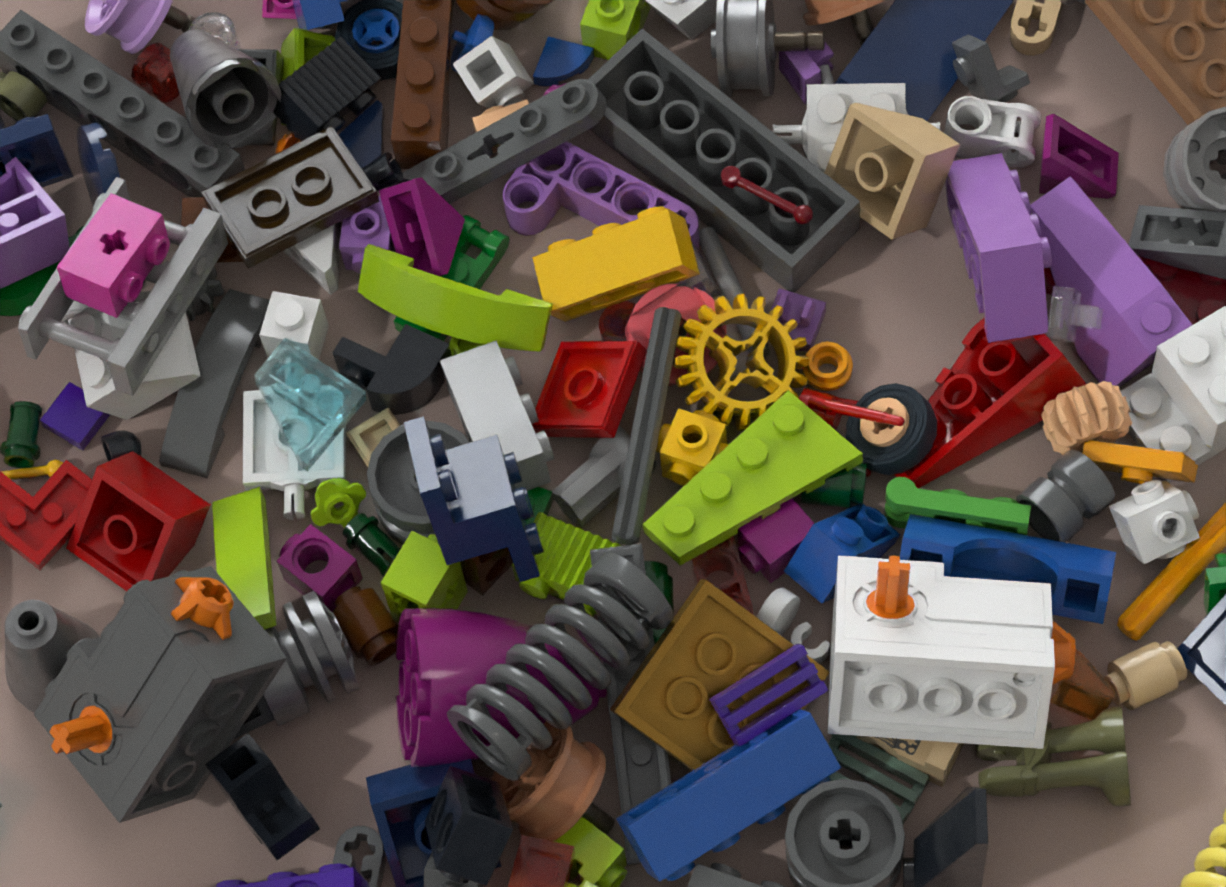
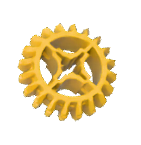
(766, 328)

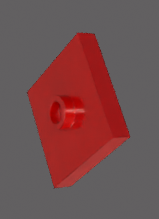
(588, 388)

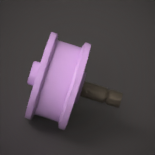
(133, 20)

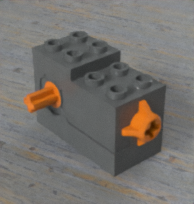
(159, 691)

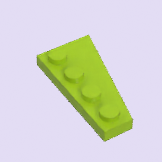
(758, 471)

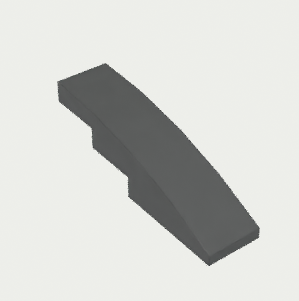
(1181, 238)

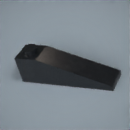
(952, 845)

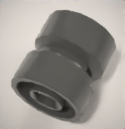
(1071, 492)

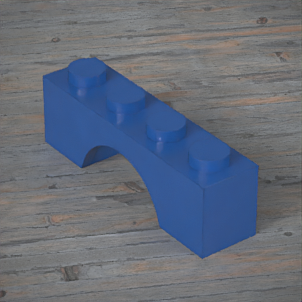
(1077, 573)

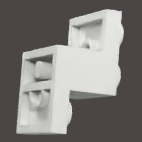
(1185, 394)

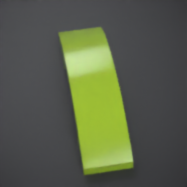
(450, 306)

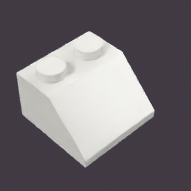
(170, 372)

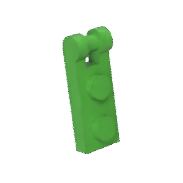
(953, 505)

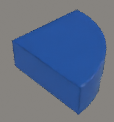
(561, 61)

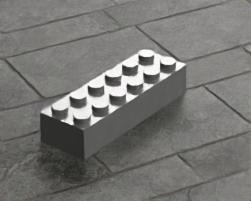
(685, 135)

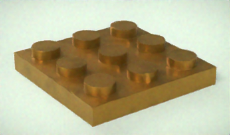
(694, 659)

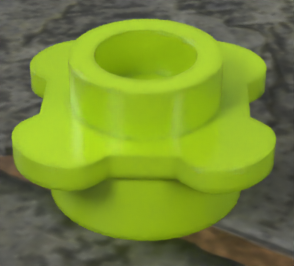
(332, 492)

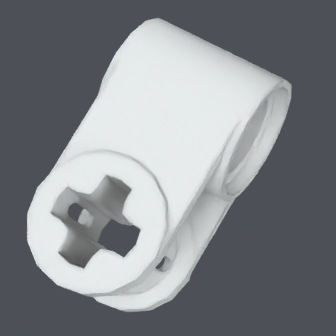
(994, 130)

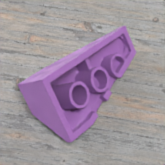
(1111, 276)

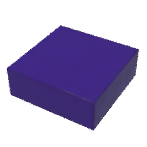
(72, 419)

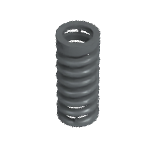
(635, 590)

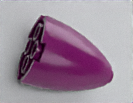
(445, 658)

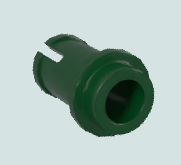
(21, 443)
(370, 541)

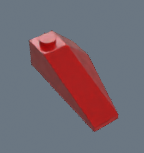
(991, 397)

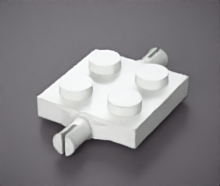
(827, 110)
(271, 462)

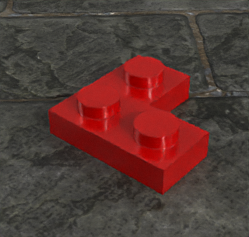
(42, 523)

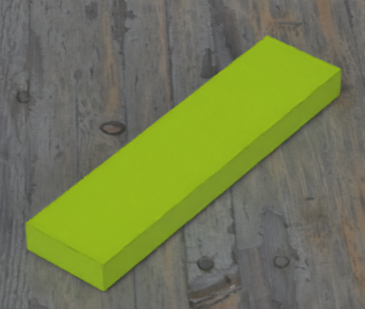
(244, 552)

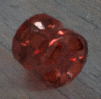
(155, 71)

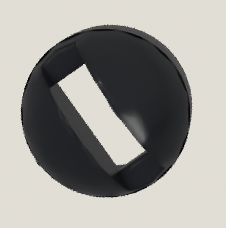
(120, 443)

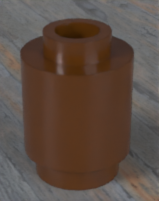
(366, 624)

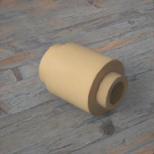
(1146, 674)

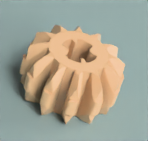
(1086, 414)

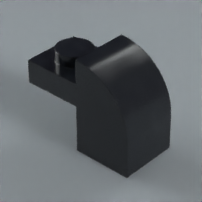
(402, 378)
(262, 797)

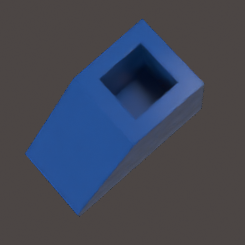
(853, 532)

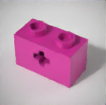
(114, 255)

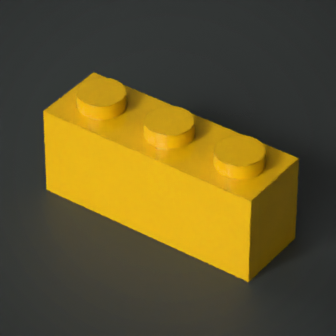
(615, 263)

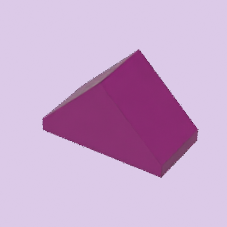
(1077, 154)
(422, 225)

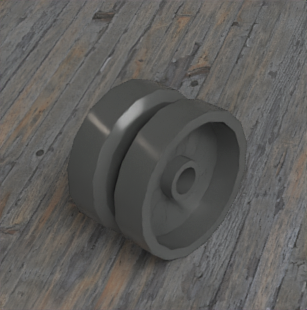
(395, 484)
(844, 815)

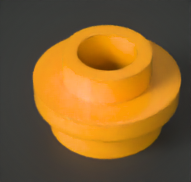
(832, 354)

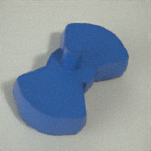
(478, 32)

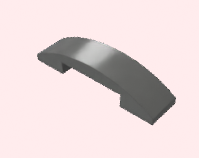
(202, 405)

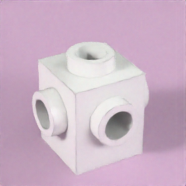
(1156, 521)

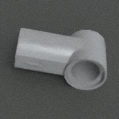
(596, 480)

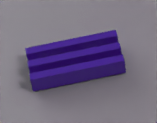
(807, 671)

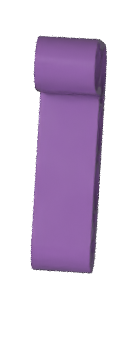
(567, 189)

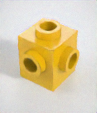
(689, 444)

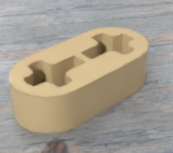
(1048, 16)

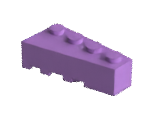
(1000, 246)

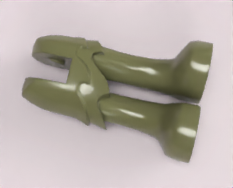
(1037, 773)

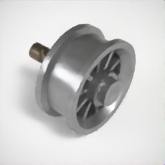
(749, 44)

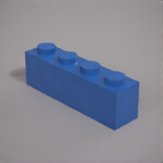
(728, 795)

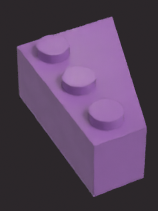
(30, 226)

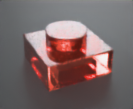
(541, 863)

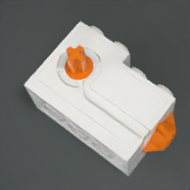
(942, 655)

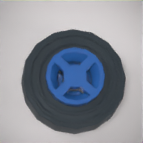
(374, 22)

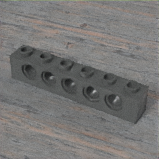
(130, 116)

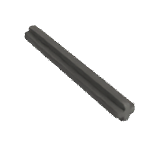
(646, 426)

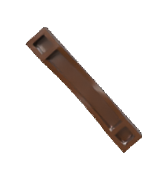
(422, 82)

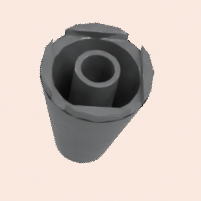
(223, 90)
(37, 648)

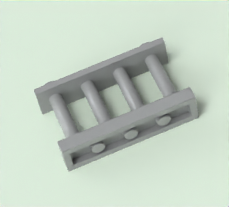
(150, 319)

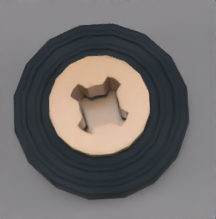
(898, 447)

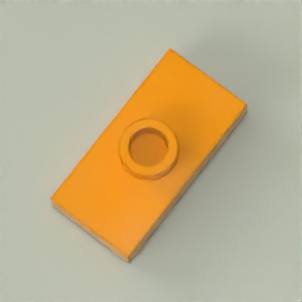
(1141, 463)

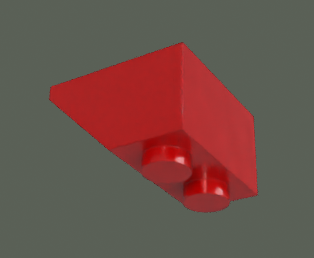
(136, 522)

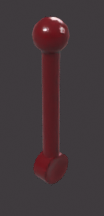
(732, 177)

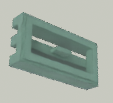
(885, 761)

